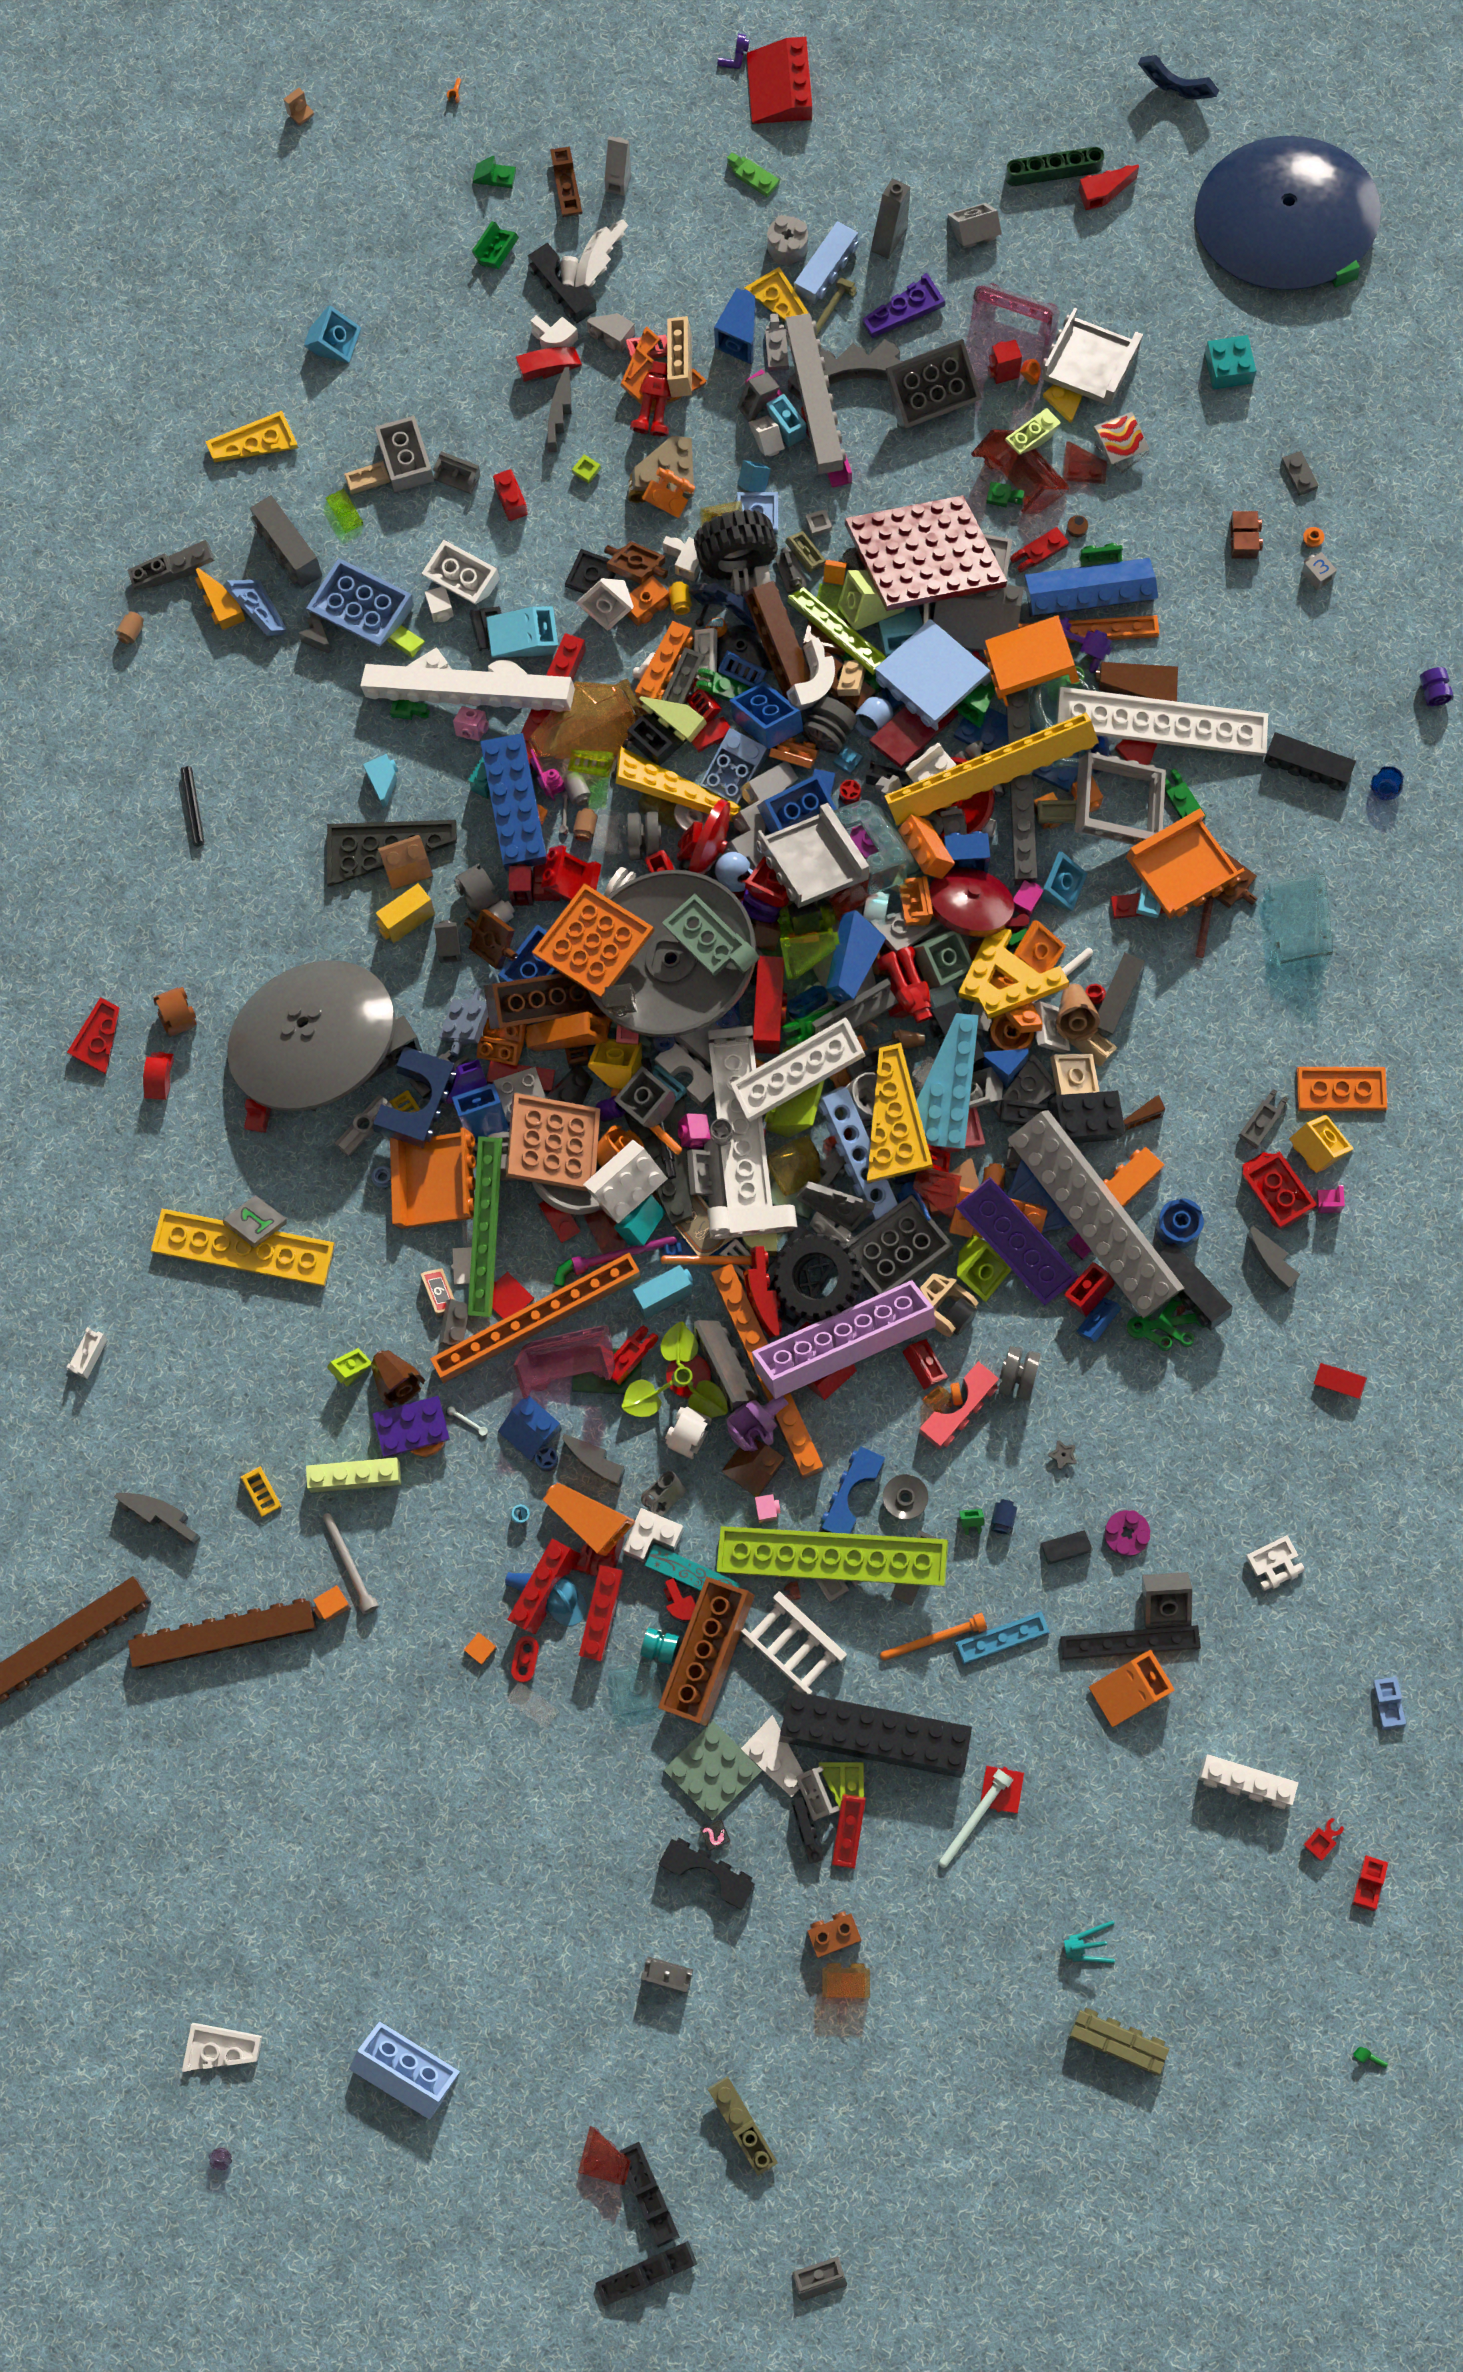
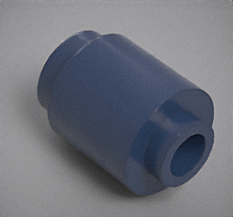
(1003, 1517)

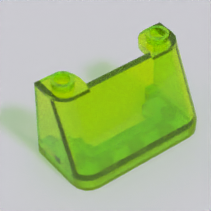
(806, 951)

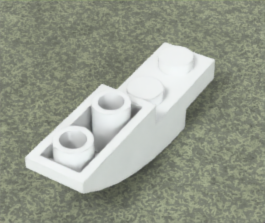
(595, 256)

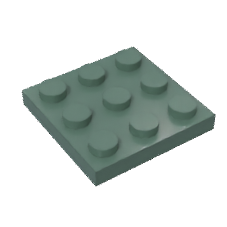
(712, 1770)

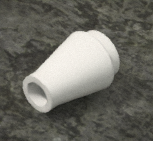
(569, 268)

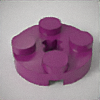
(1123, 1545)

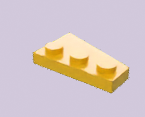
(777, 295)

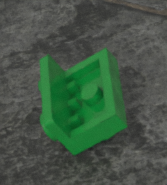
(494, 246)
(1102, 555)

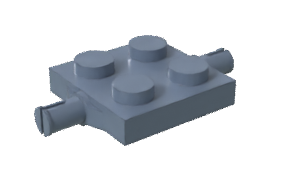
(464, 1021)

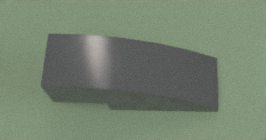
(1272, 1259)
(594, 1460)

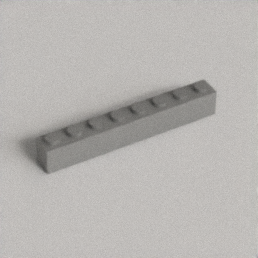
(814, 393)

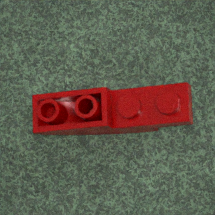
(763, 1302)

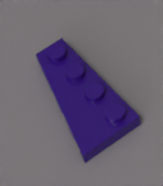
(912, 304)

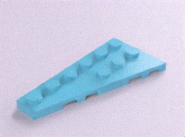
(947, 1089)

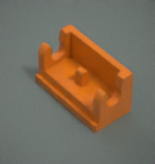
(916, 901)

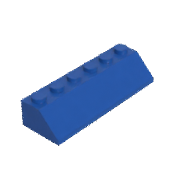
(1090, 587)

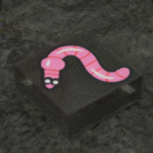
(715, 1835)

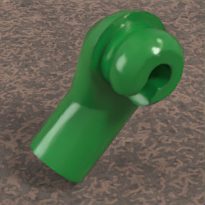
(561, 1273)

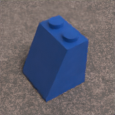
(736, 326)

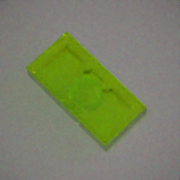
(344, 511)

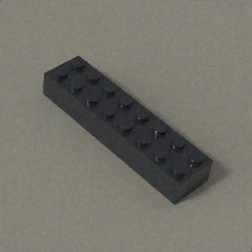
(875, 1734)

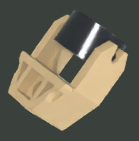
(936, 1290)

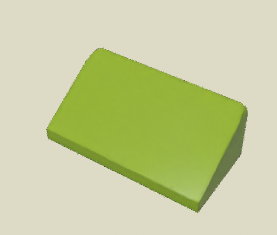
(406, 641)

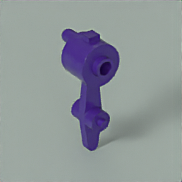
(1093, 644)

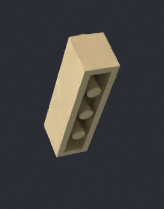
(679, 356)

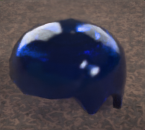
(1387, 783)

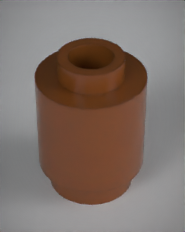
(997, 1173)

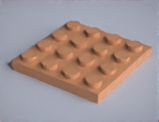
(552, 1141)

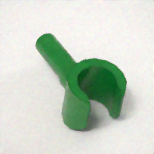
(1363, 2054)

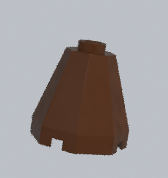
(395, 1378)

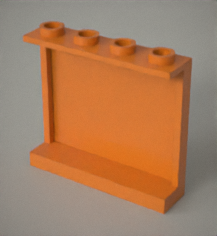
(1029, 657)
(1183, 865)
(434, 1181)

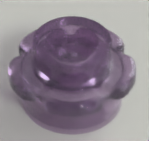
(220, 2159)

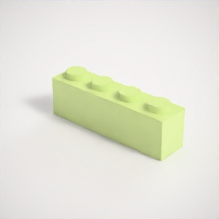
(353, 1475)

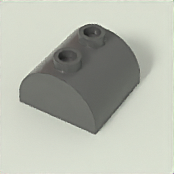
(646, 1098)

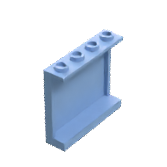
(931, 673)

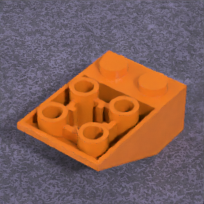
(1131, 1688)

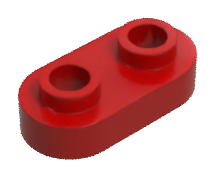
(524, 1659)

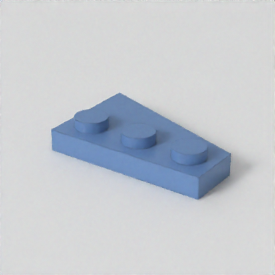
(257, 604)

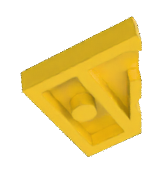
(1063, 401)

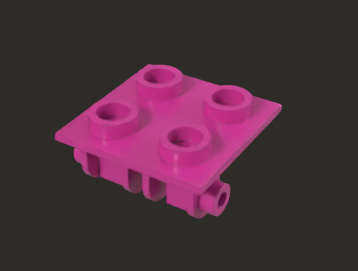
(549, 780)

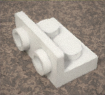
(929, 764)

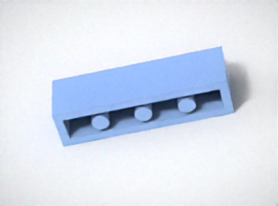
(826, 263)

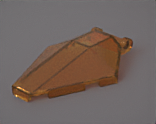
(594, 723)

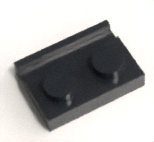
(479, 625)

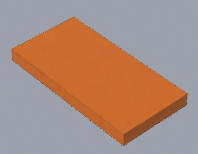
(1341, 1088)

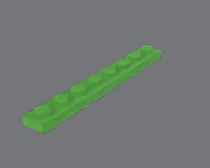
(485, 1226)

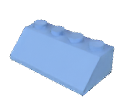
(404, 2070)

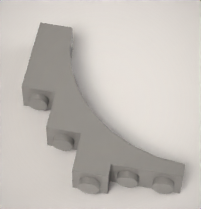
(749, 819)

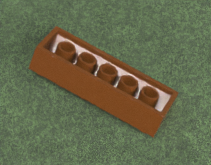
(706, 1651)

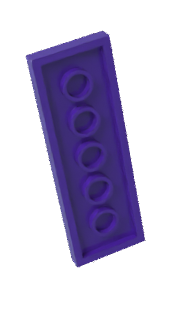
(1017, 1241)

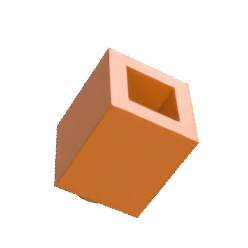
(330, 1604)

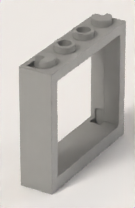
(1129, 768)

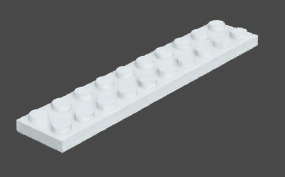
(1167, 721)

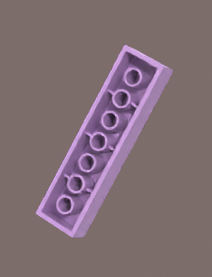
(843, 1339)

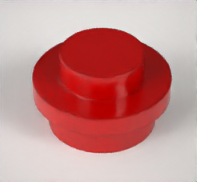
(1095, 993)

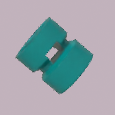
(659, 1646)

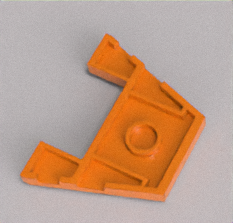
(642, 363)

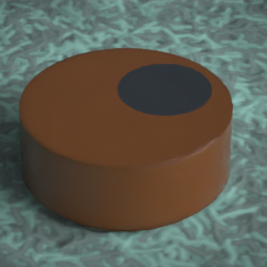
(1077, 526)

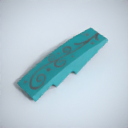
(681, 1569)

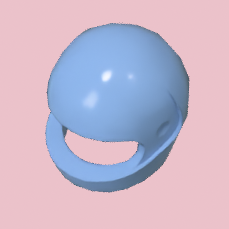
(876, 709)
(729, 868)

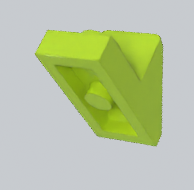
(349, 1366)

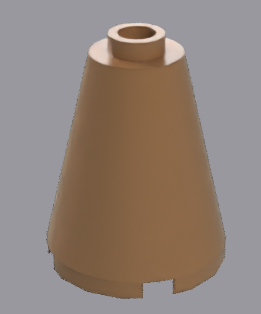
(1076, 1014)

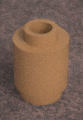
(129, 628)
(585, 825)

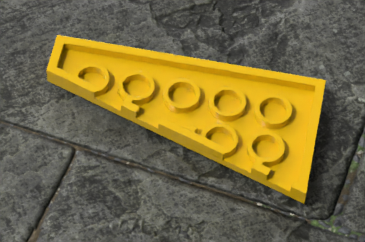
(897, 1129)

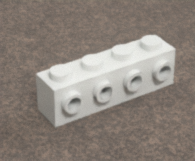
(1249, 1781)

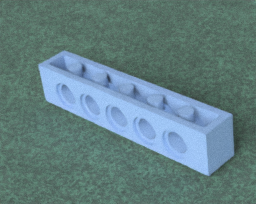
(828, 1104)

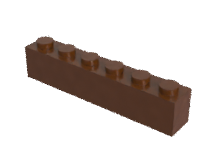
(777, 636)

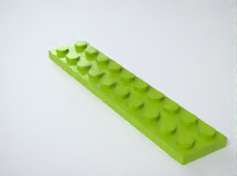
(832, 1556)

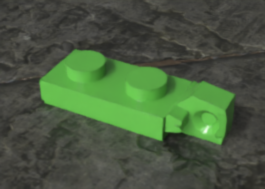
(753, 174)

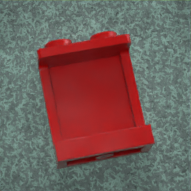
(567, 874)

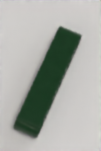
(1063, 162)

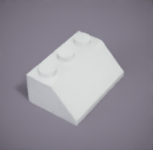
(461, 573)

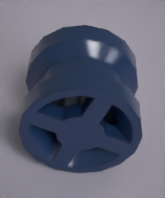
(544, 1455)

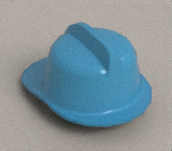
(566, 1603)

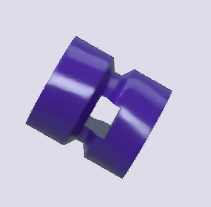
(1436, 686)

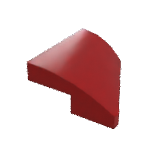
(1136, 750)
(590, 1561)

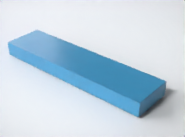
(1002, 1638)

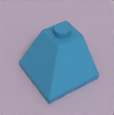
(333, 336)

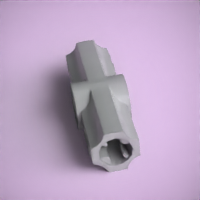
(353, 1136)

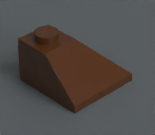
(754, 1468)

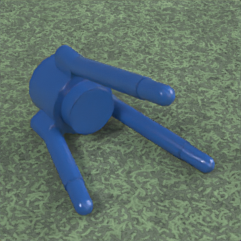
(906, 1191)

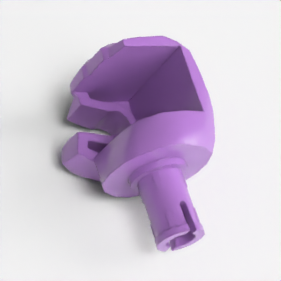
(754, 1420)

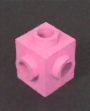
(470, 723)

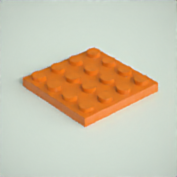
(593, 941)

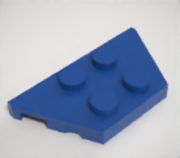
(1029, 1189)

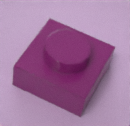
(1079, 1246)

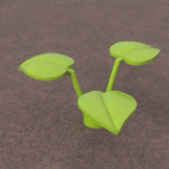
(677, 1345)

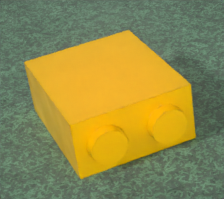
(404, 913)

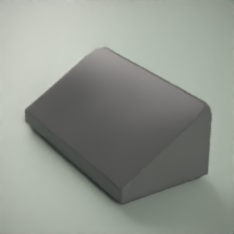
(819, 2278)

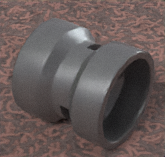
(722, 1127)

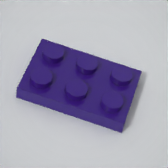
(411, 1426)

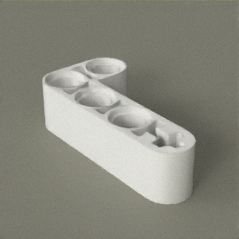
(750, 1222)

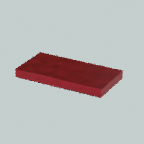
(906, 736)

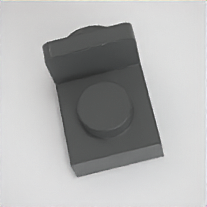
(954, 821)

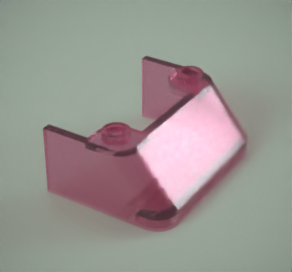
(564, 1357)

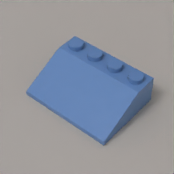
(361, 603)

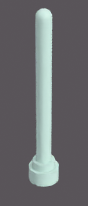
(1000, 1782)

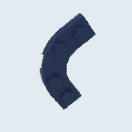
(1188, 88)
(715, 594)

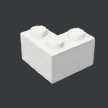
(650, 1529)

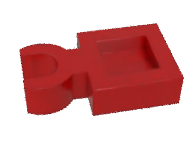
(1321, 1841)

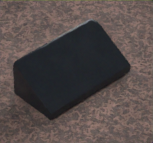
(1066, 1547)

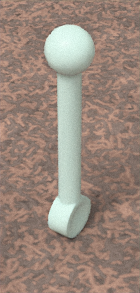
(482, 1430)

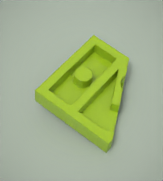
(844, 1778)

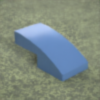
(1389, 1703)

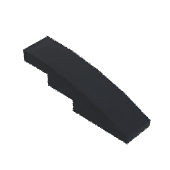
(649, 2196)
(646, 2273)

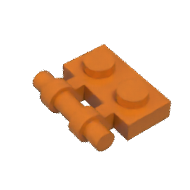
(665, 498)

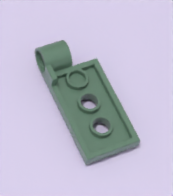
(724, 947)

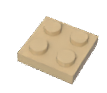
(1074, 1073)

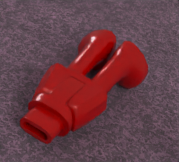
(653, 387)
(912, 997)

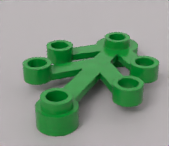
(1164, 1323)

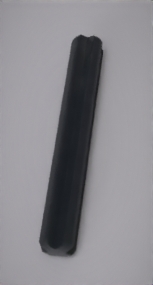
(192, 806)

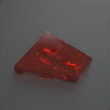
(938, 1188)

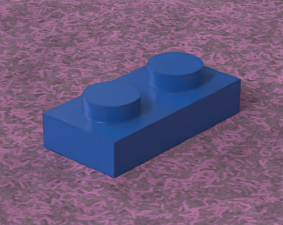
(1098, 1319)

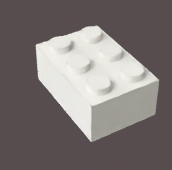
(625, 1181)

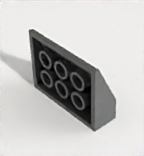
(932, 384)
(980, 616)
(899, 1247)
(724, 1363)

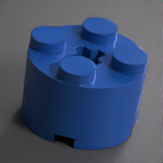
(1176, 1211)

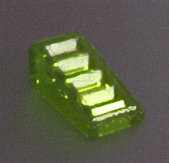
(597, 770)

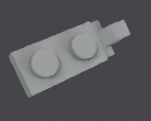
(776, 345)

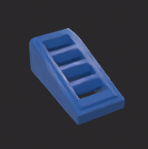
(745, 663)

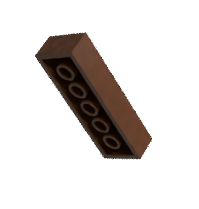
(536, 1000)

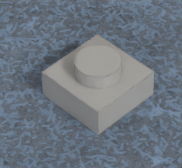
(818, 522)

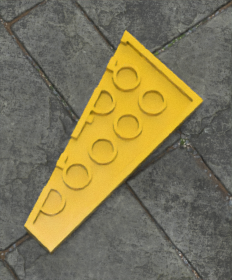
(657, 781)

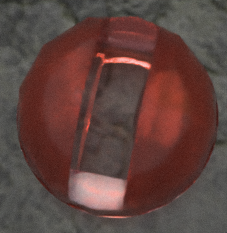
(794, 1590)

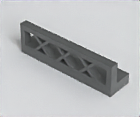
(860, 1009)

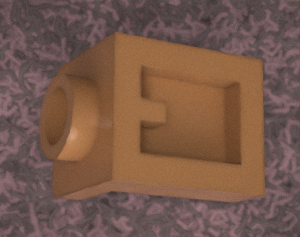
(297, 107)

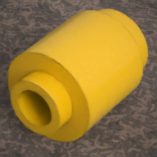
(680, 598)

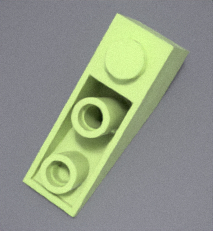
(1034, 432)
(678, 716)

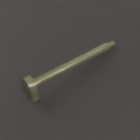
(843, 286)

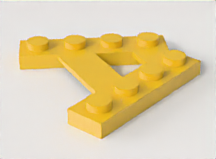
(1028, 983)

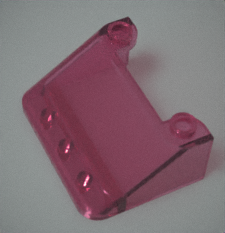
(1017, 303)

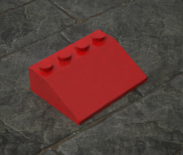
(780, 82)

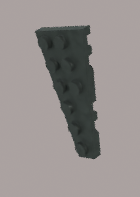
(354, 846)
(673, 1192)

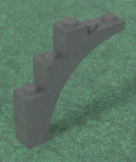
(855, 364)

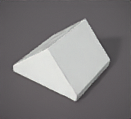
(607, 602)

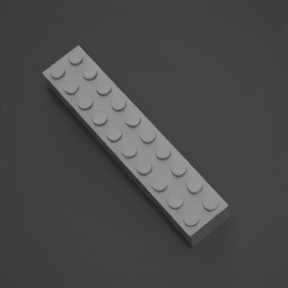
(1095, 1213)

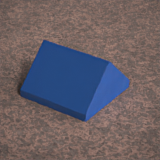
(1006, 1064)

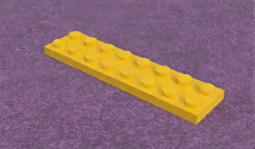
(213, 1243)

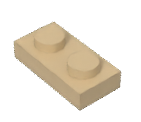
(851, 678)

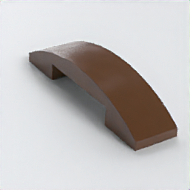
(566, 181)

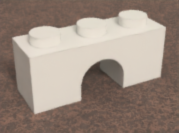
(677, 1061)

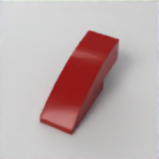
(547, 362)

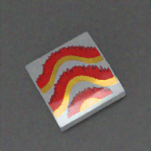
(1121, 438)

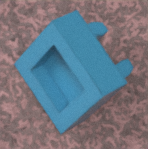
(848, 760)

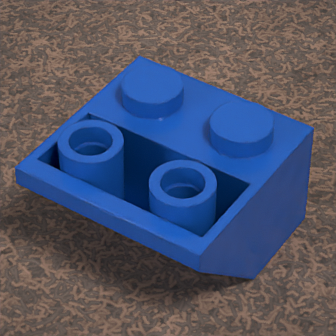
(481, 1112)

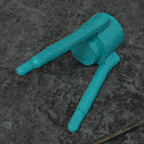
(1075, 1948)

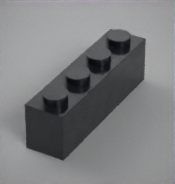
(1309, 761)
(1198, 1292)

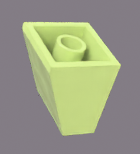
(861, 602)

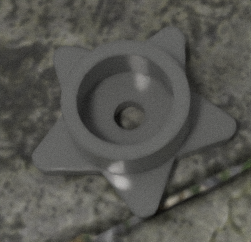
(1062, 1461)

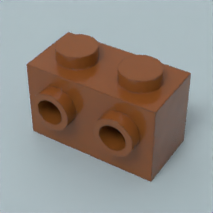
(834, 1934)

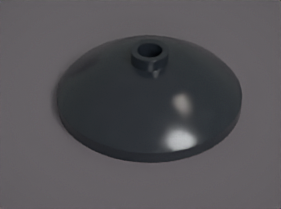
(752, 650)

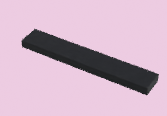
(1130, 1642)

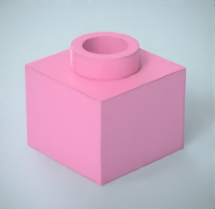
(767, 1508)

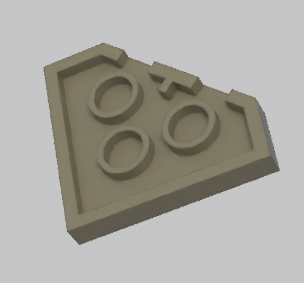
(672, 455)

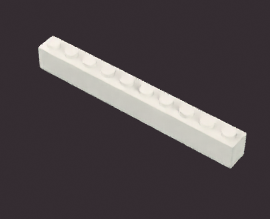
(468, 687)

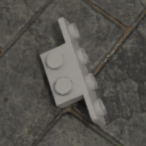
(707, 1174)

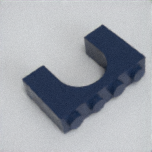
(417, 1126)

